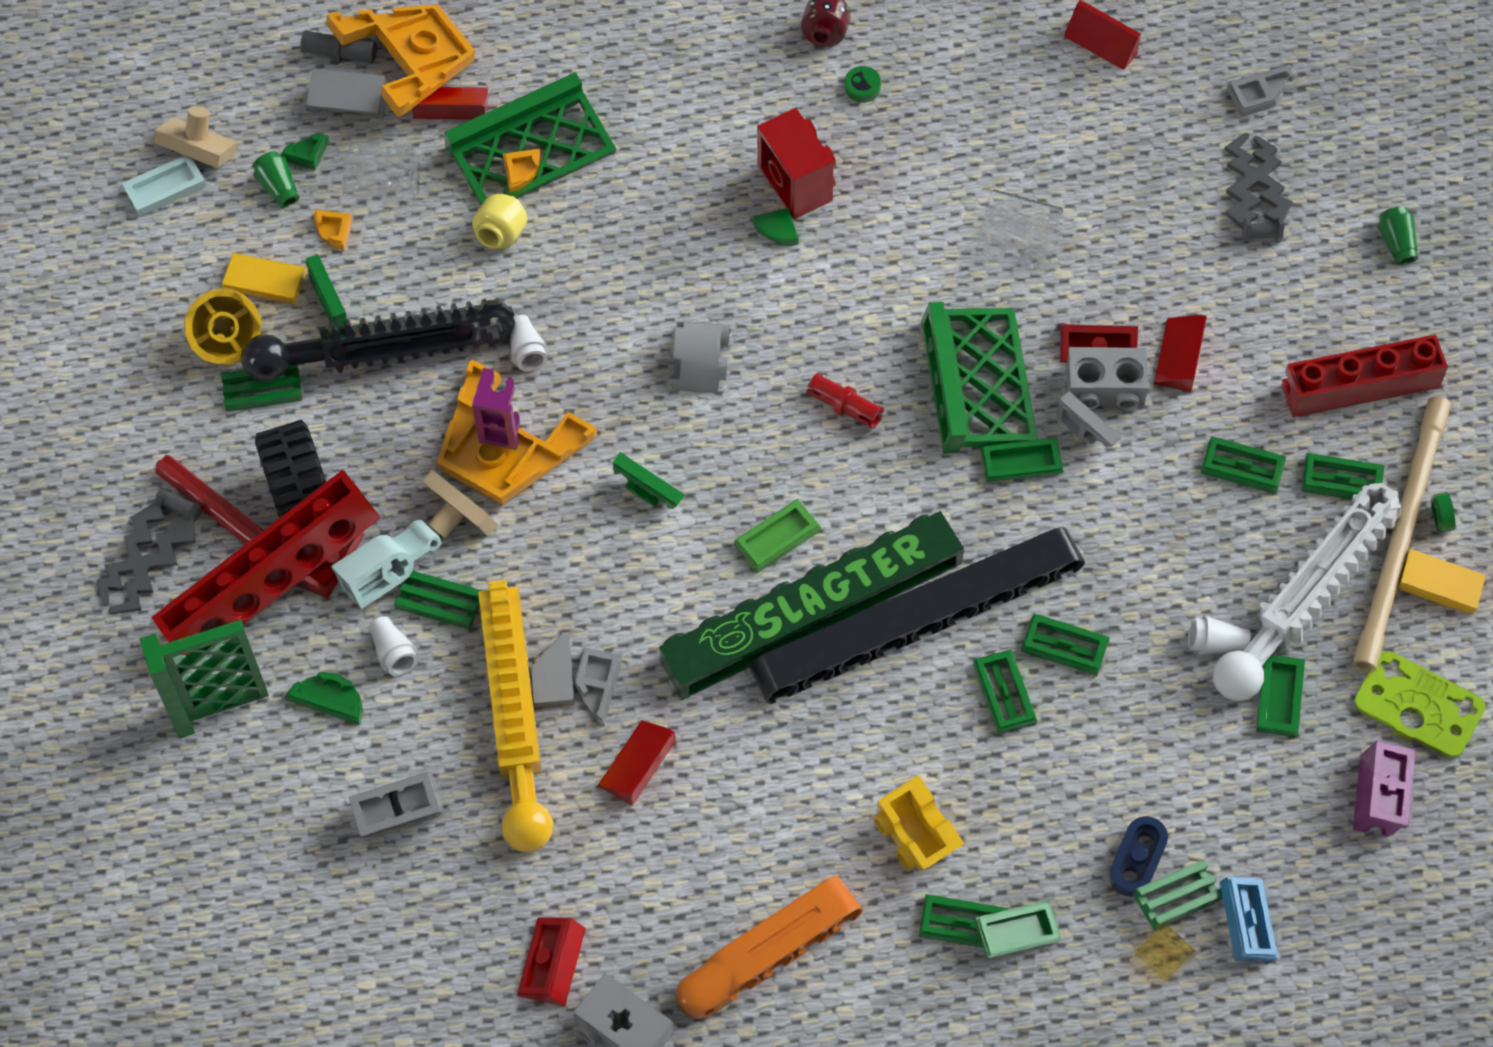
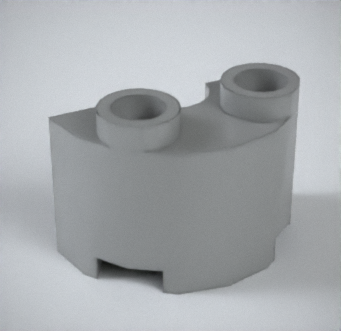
(698, 356)

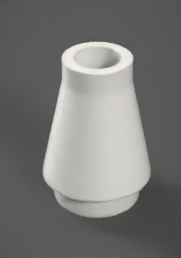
(527, 347)
(1216, 637)
(393, 649)

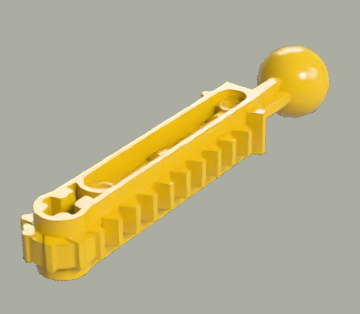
(526, 823)

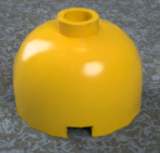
(221, 325)

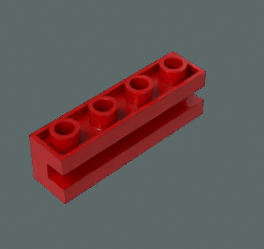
(1364, 375)

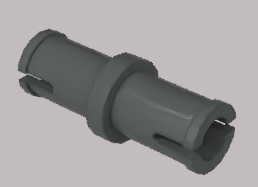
(330, 46)

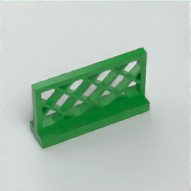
(522, 114)
(946, 375)
(178, 686)

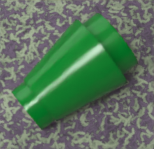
(275, 177)
(1399, 233)

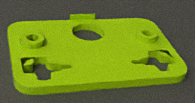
(1427, 696)

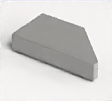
(1259, 91)
(1084, 422)
(553, 675)
(597, 680)

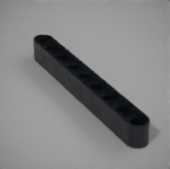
(915, 613)

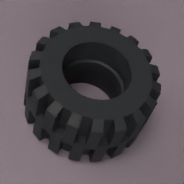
(289, 464)

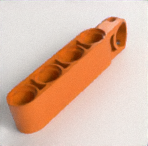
(765, 947)

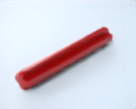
(209, 499)

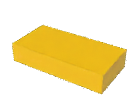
(264, 278)
(1441, 581)

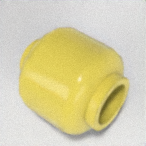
(499, 221)

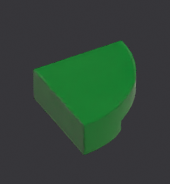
(307, 151)
(777, 226)

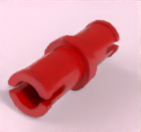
(845, 400)

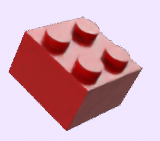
(796, 162)

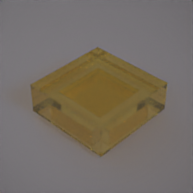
(1165, 952)

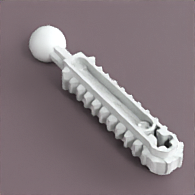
(1240, 673)

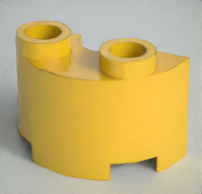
(916, 825)

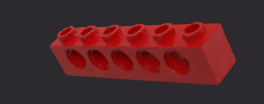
(271, 561)

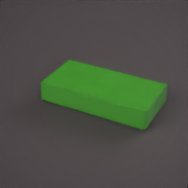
(777, 535)

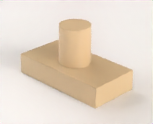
(195, 139)
(455, 508)

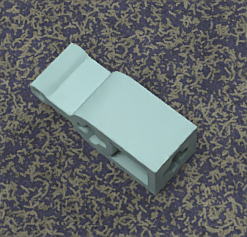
(384, 562)

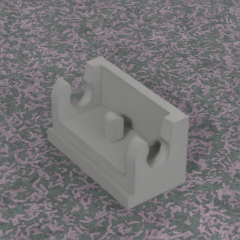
(346, 92)

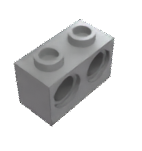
(1106, 368)
(396, 804)

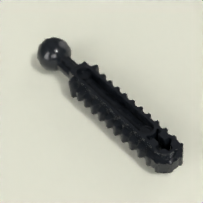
(268, 358)

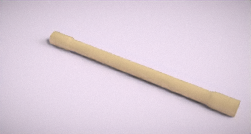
(1372, 636)

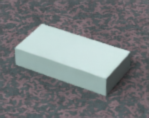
(164, 185)

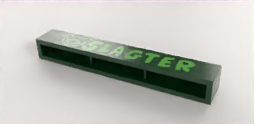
(817, 600)

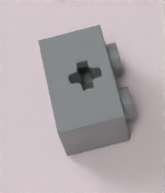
(613, 1003)

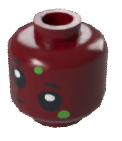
(825, 22)

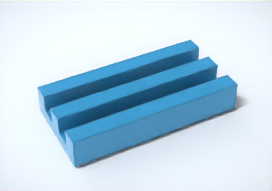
(1243, 918)

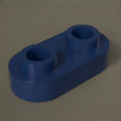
(1136, 857)

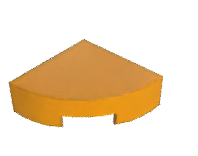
(521, 168)
(333, 227)

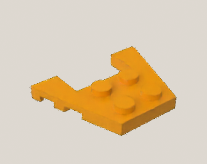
(419, 40)
(498, 470)

